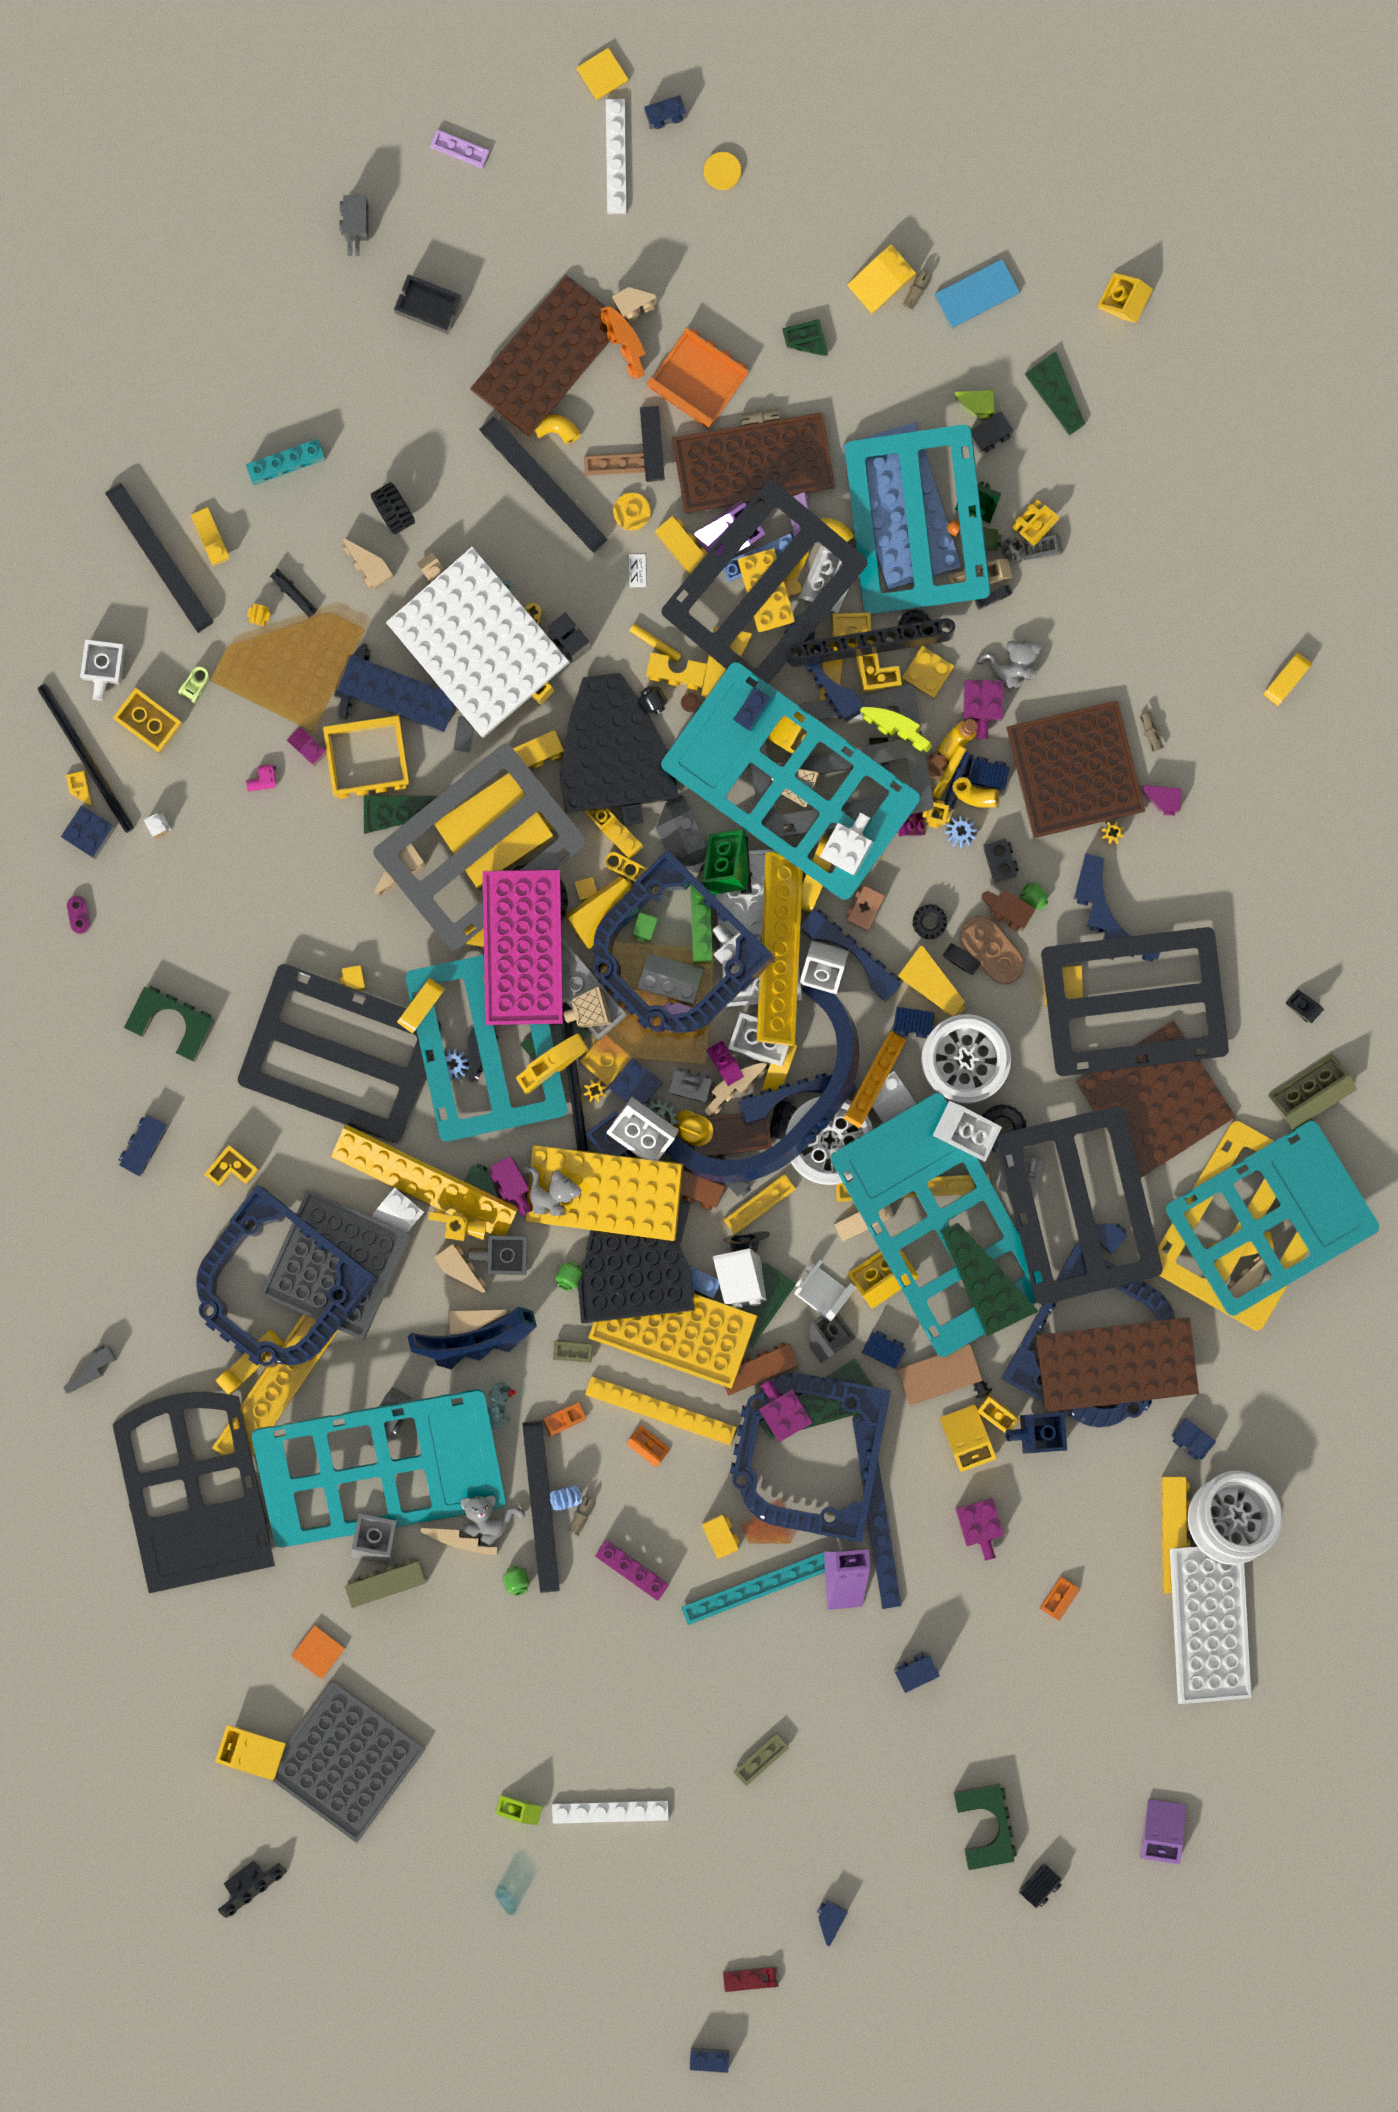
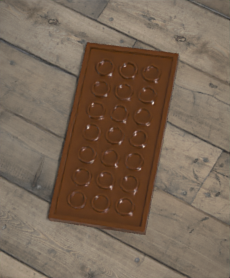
(545, 357)
(738, 461)
(1117, 1364)

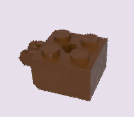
(1009, 908)

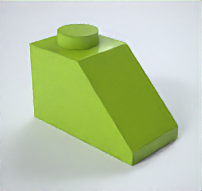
(978, 403)
(519, 1810)

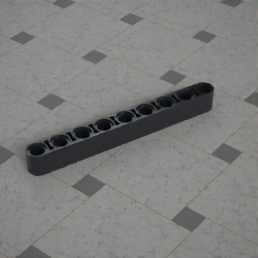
(543, 484)
(159, 558)
(878, 636)
(540, 1506)

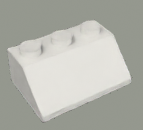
(821, 572)
(642, 1130)

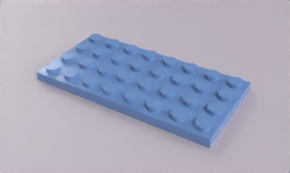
(891, 520)

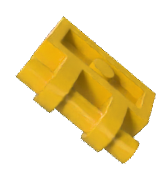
(1038, 525)

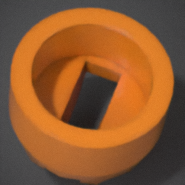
(954, 527)

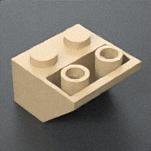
(633, 302)

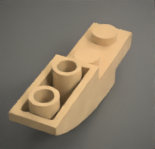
(726, 1092)

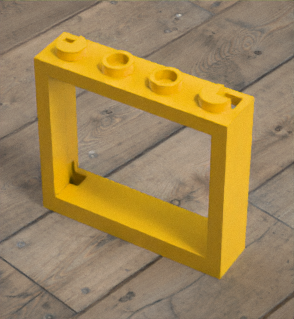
(362, 726)

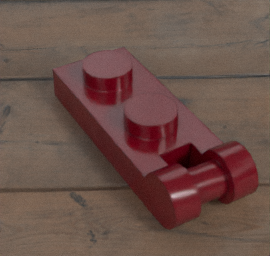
(750, 1979)

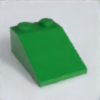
(726, 862)

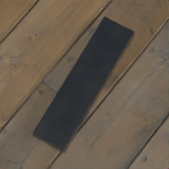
(652, 443)

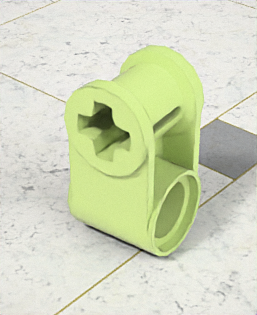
(194, 685)

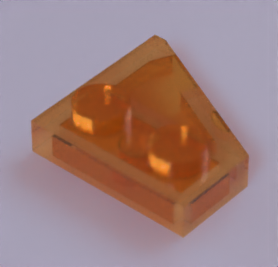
(762, 1533)

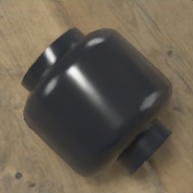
(653, 699)

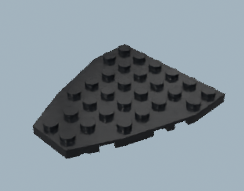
(612, 750)
(633, 1278)

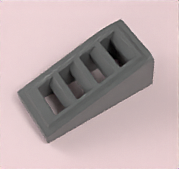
(1057, 551)

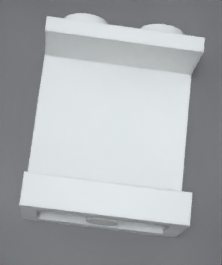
(823, 1291)

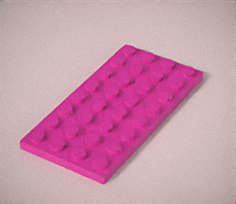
(522, 947)

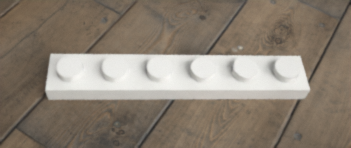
(616, 156)
(610, 1811)

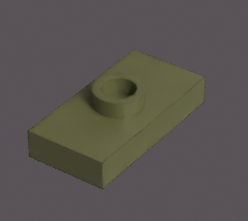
(573, 1351)

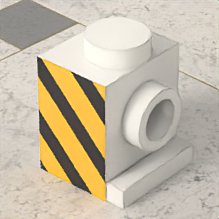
(157, 825)

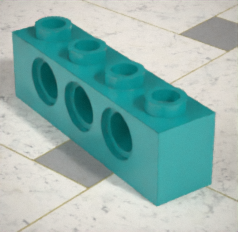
(285, 462)

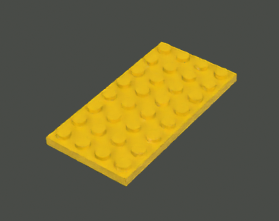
(616, 1193)
(697, 1342)

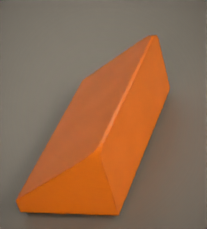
(648, 1446)
(1060, 1598)

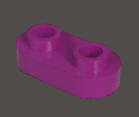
(78, 914)

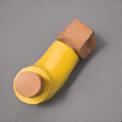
(958, 735)

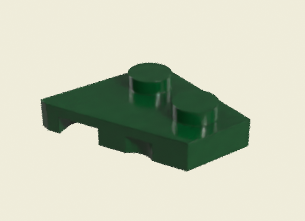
(806, 338)

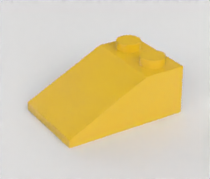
(882, 279)

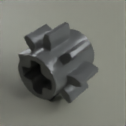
(1013, 549)

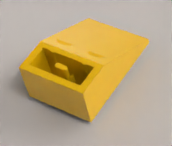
(788, 733)
(967, 1438)
(250, 1752)

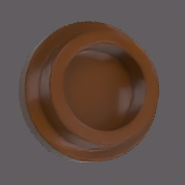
(690, 702)

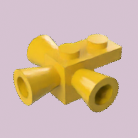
(458, 1226)

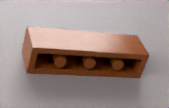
(700, 1189)
(764, 1367)

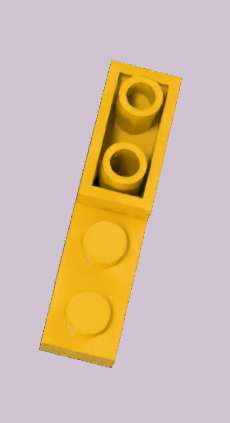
(615, 831)
(551, 1062)

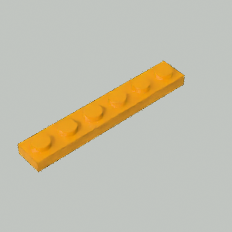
(874, 1079)

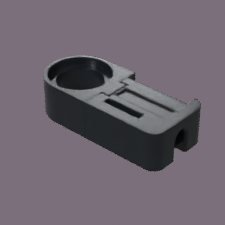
(994, 596)

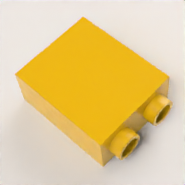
(481, 811)

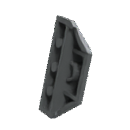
(681, 835)

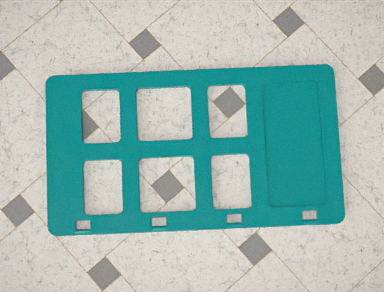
(718, 750)
(903, 1159)
(454, 1454)

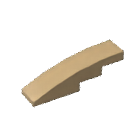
(452, 1538)

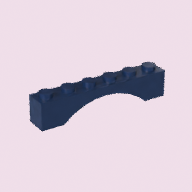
(844, 699)
(880, 980)
(758, 1107)

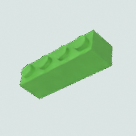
(700, 928)

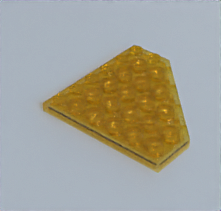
(291, 667)

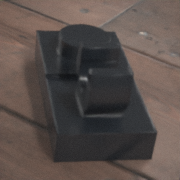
(779, 1119)

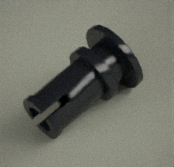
(981, 1388)

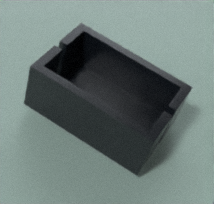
(428, 304)
(571, 641)

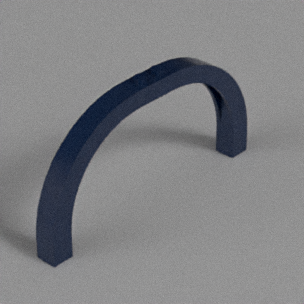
(810, 1124)

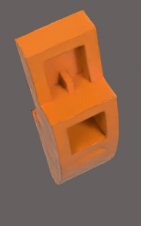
(622, 333)

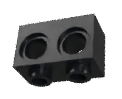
(995, 861)

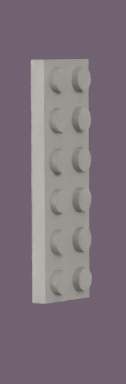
(578, 980)

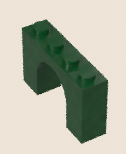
(151, 1002)
(1000, 1849)

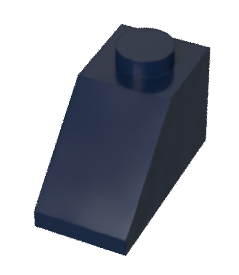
(1111, 1236)
(830, 1918)

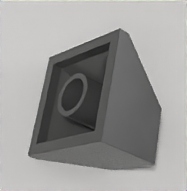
(828, 1336)

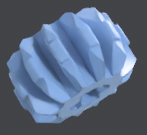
(954, 832)
(456, 1070)
(565, 1497)

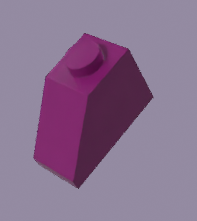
(307, 746)
(1164, 798)

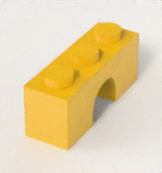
(659, 670)

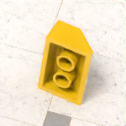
(876, 1280)

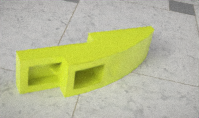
(890, 722)

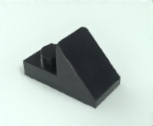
(1304, 1006)

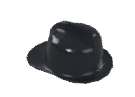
(746, 1241)

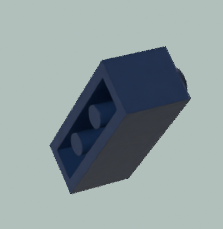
(142, 1145)

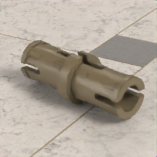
(916, 290)
(759, 417)
(1151, 731)
(581, 1515)

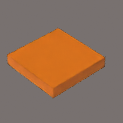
(318, 1652)

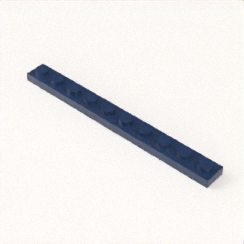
(878, 1521)

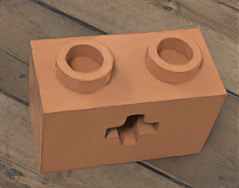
(865, 919)

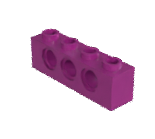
(632, 1570)

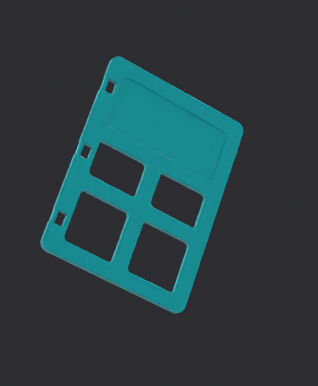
(1311, 1194)

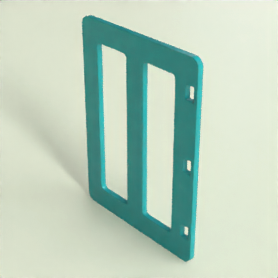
(972, 534)
(502, 1114)

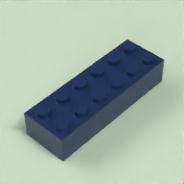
(395, 693)

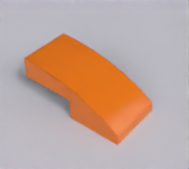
(564, 1419)

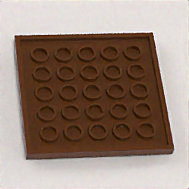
(1075, 769)
(1163, 1103)

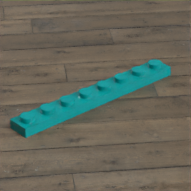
(754, 1588)

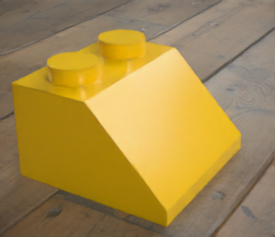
(1125, 297)

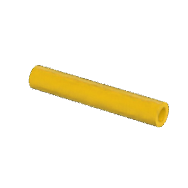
(655, 642)
(949, 771)

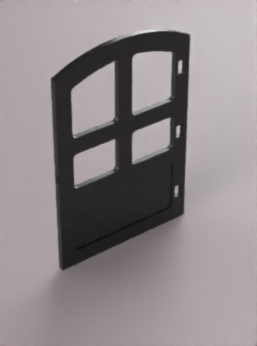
(204, 1539)

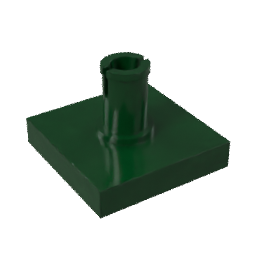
(988, 502)

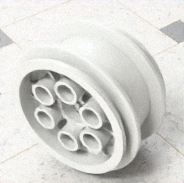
(997, 1048)
(807, 1165)
(1256, 1498)

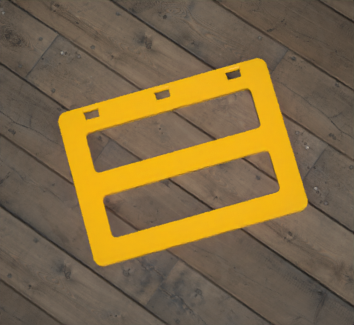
(1258, 1314)

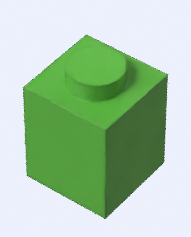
(644, 927)

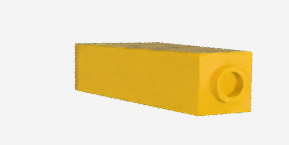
(714, 670)
(590, 912)
(929, 981)

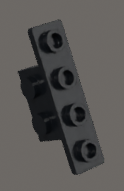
(248, 1884)

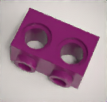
(725, 1063)

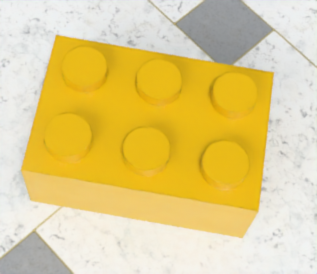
(148, 721)

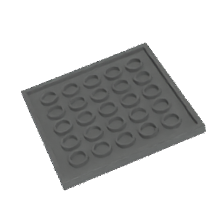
(306, 1272)
(346, 1761)

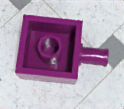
(983, 703)
(512, 1183)
(783, 1412)
(980, 1525)

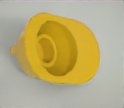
(693, 1128)

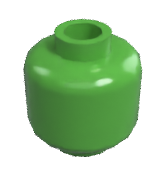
(1034, 895)
(568, 1276)
(516, 1581)

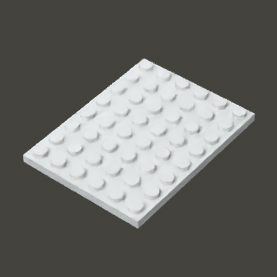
(477, 642)

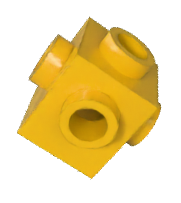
(944, 815)

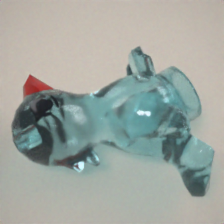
(499, 1395)

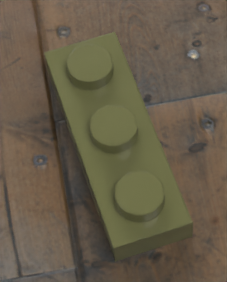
(761, 1759)

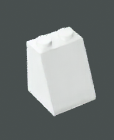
(824, 967)
(740, 1278)

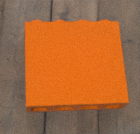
(698, 378)

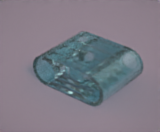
(506, 1899)

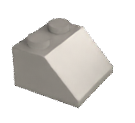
(373, 1539)

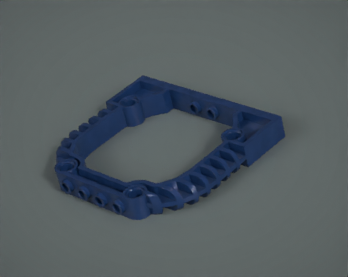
(749, 954)
(351, 1279)
(1023, 1368)
(849, 1521)

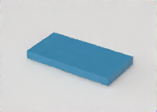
(977, 293)

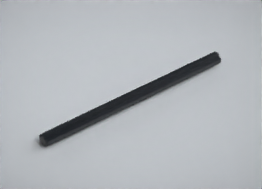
(85, 758)
(574, 1087)

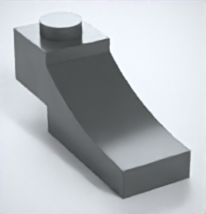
(101, 1357)

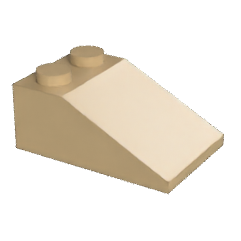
(411, 860)

